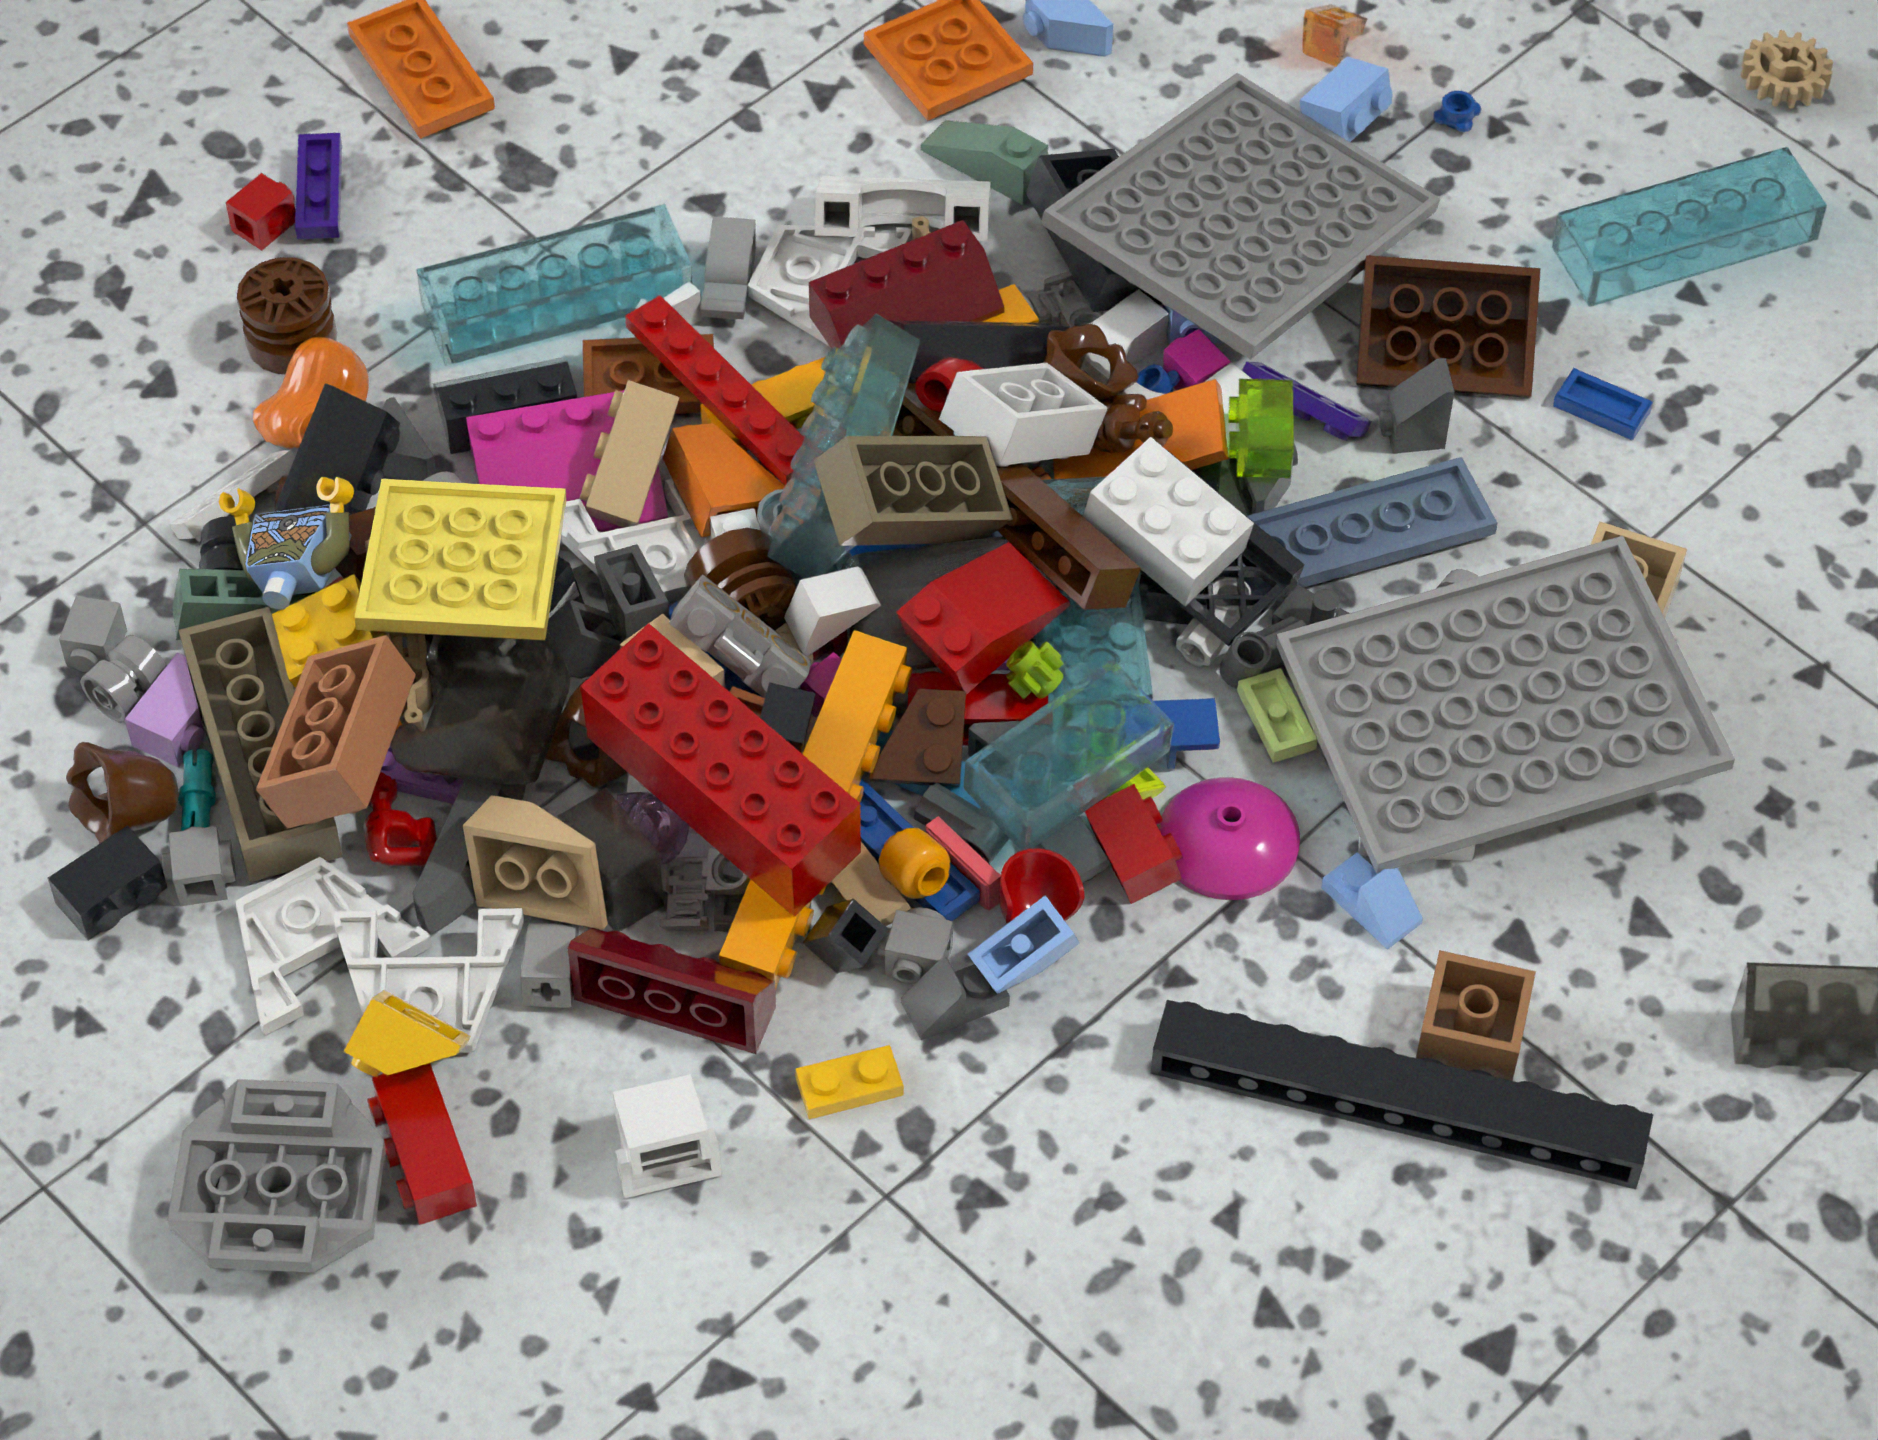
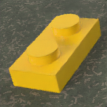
(849, 1082)

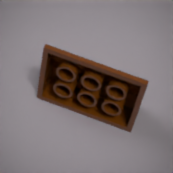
(1449, 310)

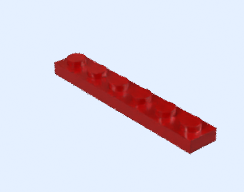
(717, 385)

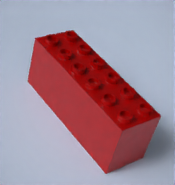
(722, 769)

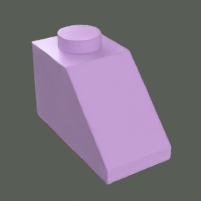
(167, 715)

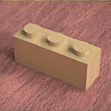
(629, 454)

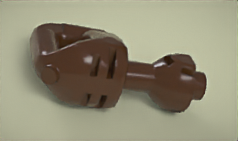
(1123, 424)

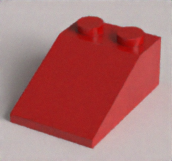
(980, 614)

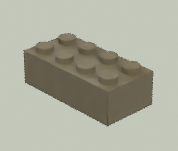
(912, 489)

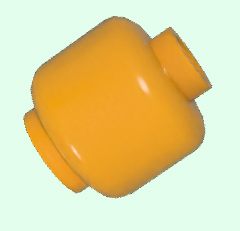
(914, 863)

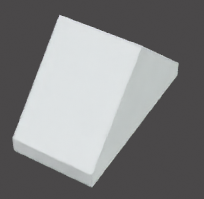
(829, 606)

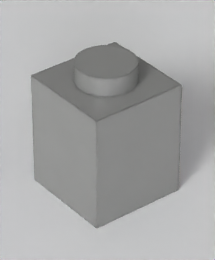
(91, 632)

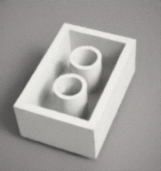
(1024, 413)
(1168, 521)

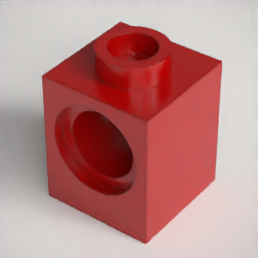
(261, 211)

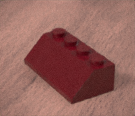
(921, 280)
(671, 988)

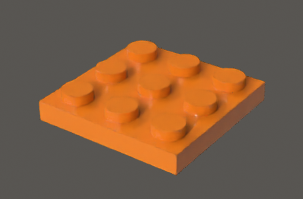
(947, 55)

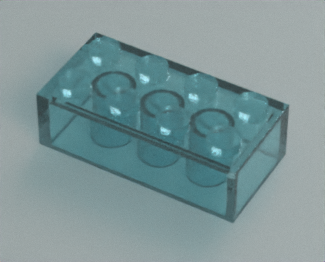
(1068, 755)

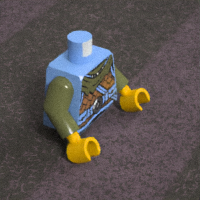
(295, 547)

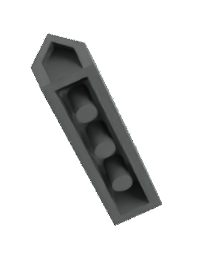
(446, 881)

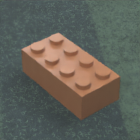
(336, 732)

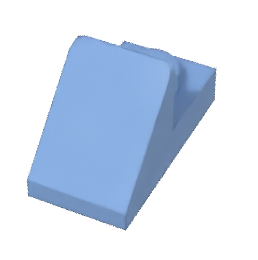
(1374, 900)

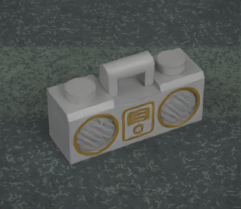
(738, 638)

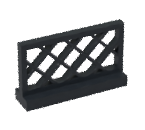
(1263, 560)

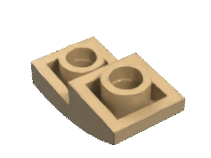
(866, 884)

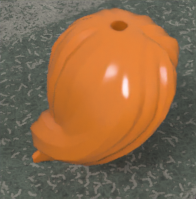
(315, 362)

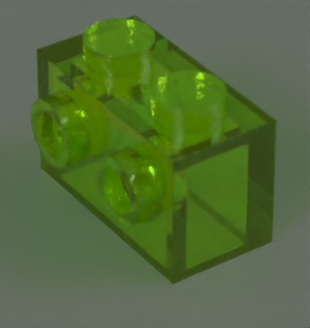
(1263, 428)

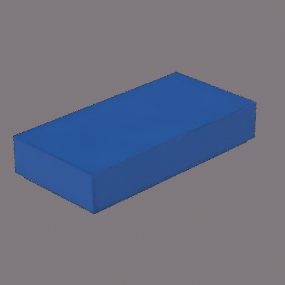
(1603, 404)

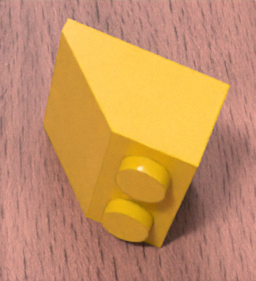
(400, 1037)

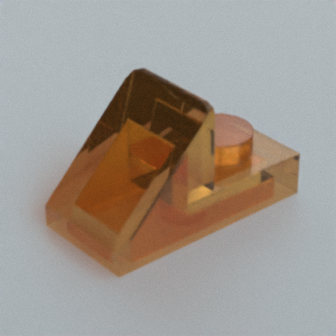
(1328, 32)

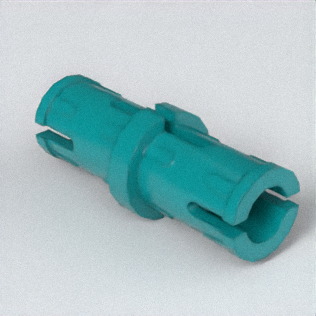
(196, 793)

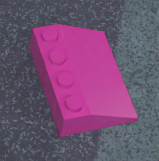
(550, 449)

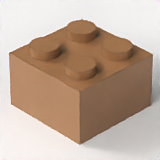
(1476, 1014)

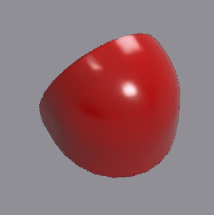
(1038, 874)

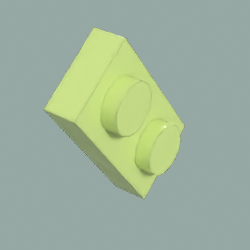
(1277, 715)

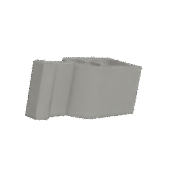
(728, 267)
(545, 964)

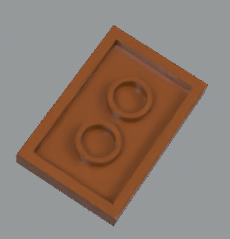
(614, 361)

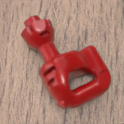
(393, 831)

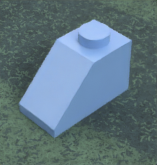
(1069, 26)
(1024, 946)

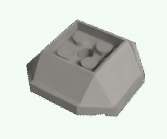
(270, 1138)

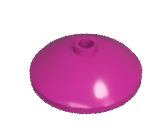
(1232, 857)

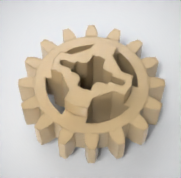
(1786, 69)

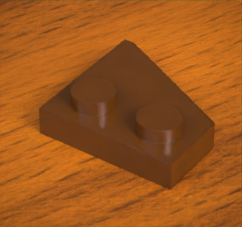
(926, 742)

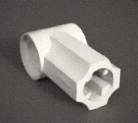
(1197, 642)

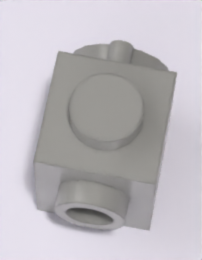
(199, 865)
(915, 943)

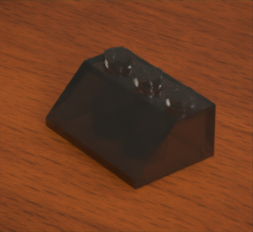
(1806, 1016)

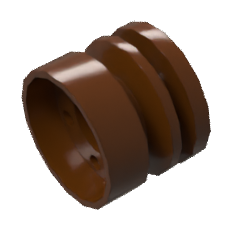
(283, 307)
(743, 570)

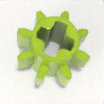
(1034, 669)

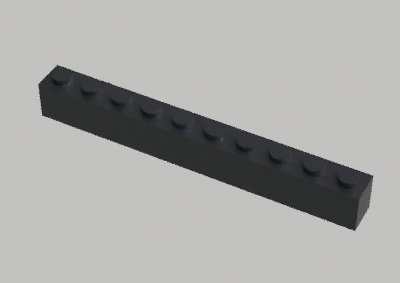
(1402, 1093)

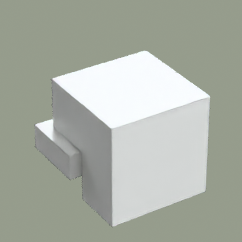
(663, 1137)

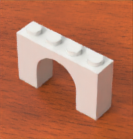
(856, 202)
(1140, 329)

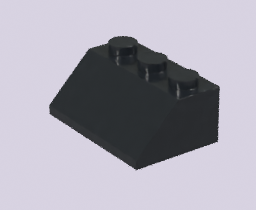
(499, 391)
(342, 441)

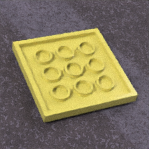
(461, 559)

